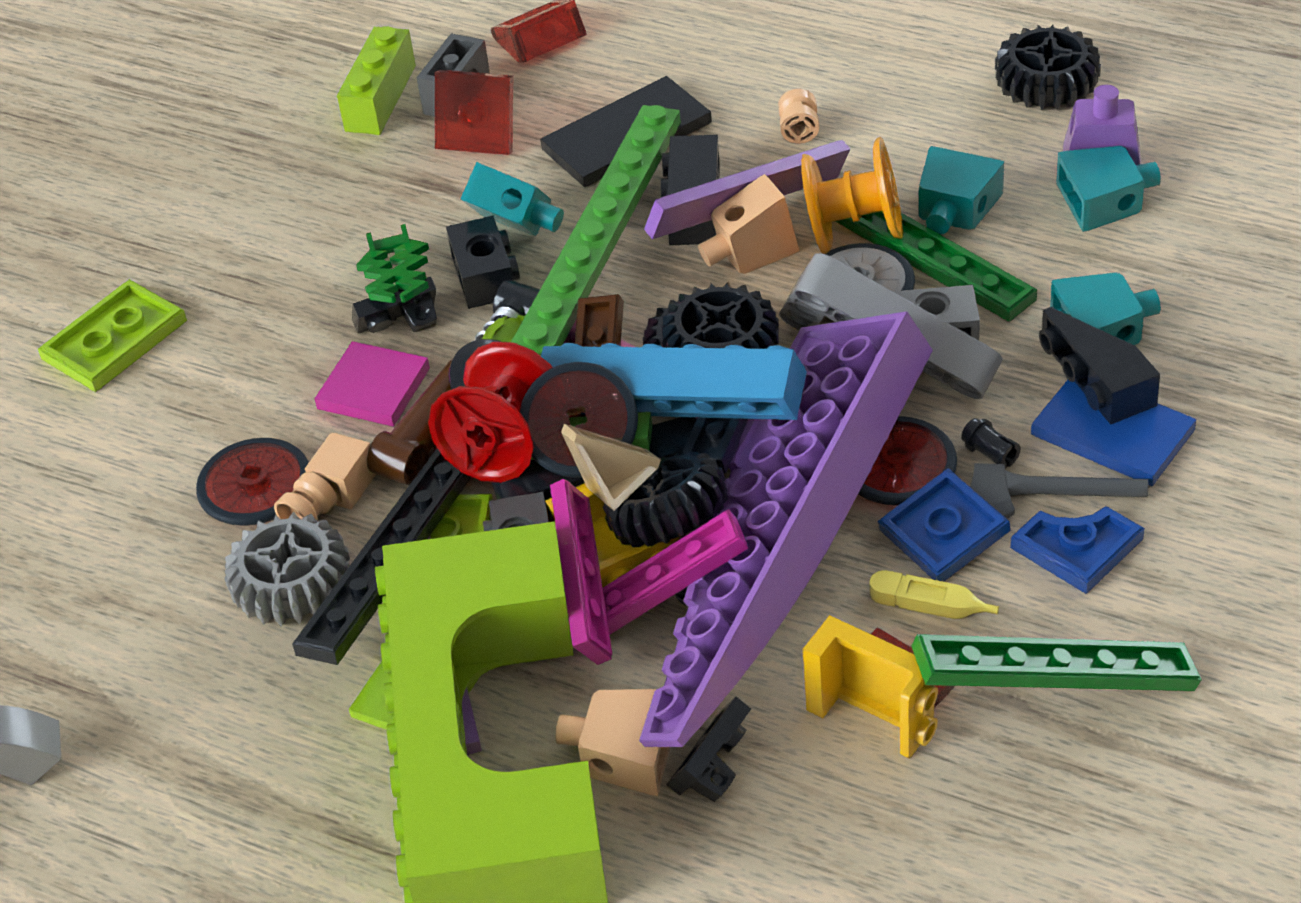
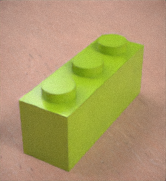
(376, 80)

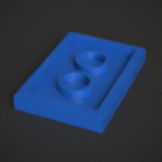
(1134, 446)

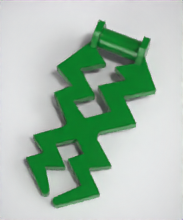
(408, 259)

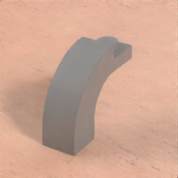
(27, 744)

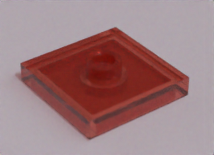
(474, 112)

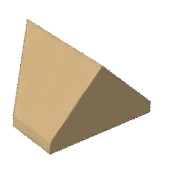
(609, 465)

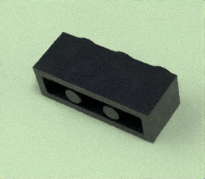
(688, 164)

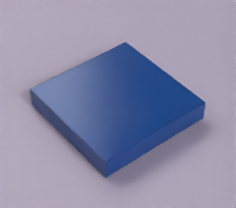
(944, 526)

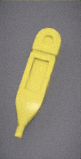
(926, 595)

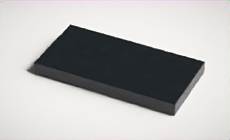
(592, 141)

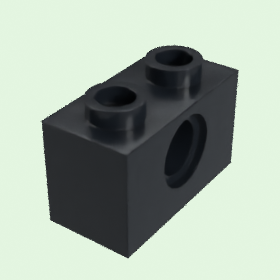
(481, 259)

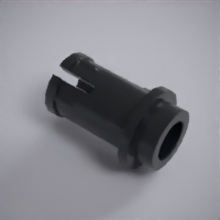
(982, 437)

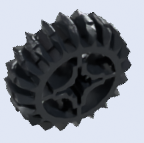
(1047, 67)
(720, 319)
(671, 501)

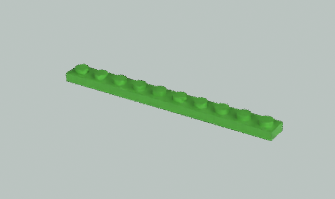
(598, 229)

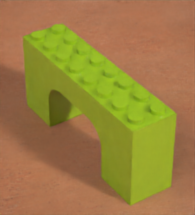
(462, 828)

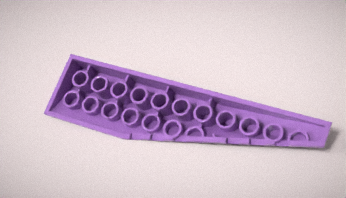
(790, 498)

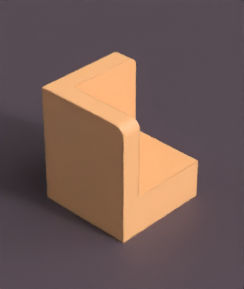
(344, 466)

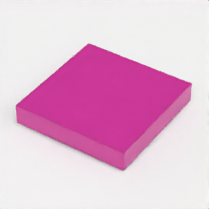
(372, 383)

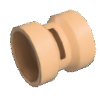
(798, 116)
(309, 496)

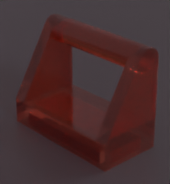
(540, 30)

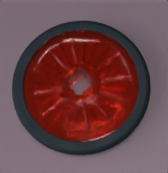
(568, 392)
(908, 461)
(247, 480)

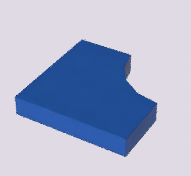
(1080, 547)

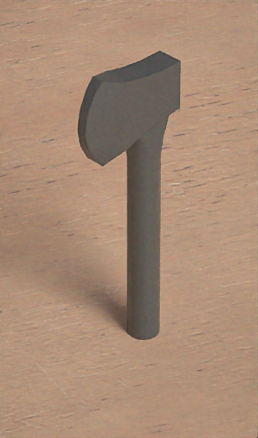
(997, 486)

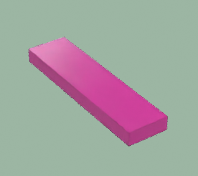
(673, 569)
(581, 572)

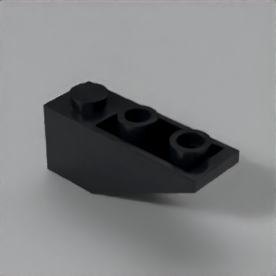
(1107, 369)

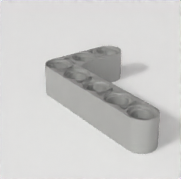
(844, 294)

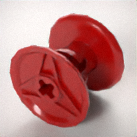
(481, 422)

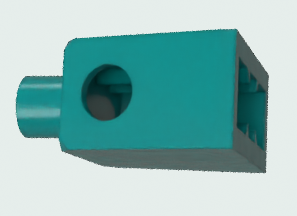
(1103, 184)
(958, 189)
(510, 201)
(1105, 304)

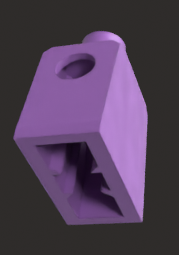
(1104, 123)

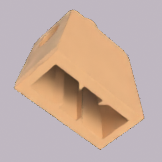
(751, 228)
(611, 740)

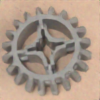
(285, 568)

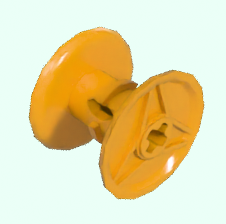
(851, 196)

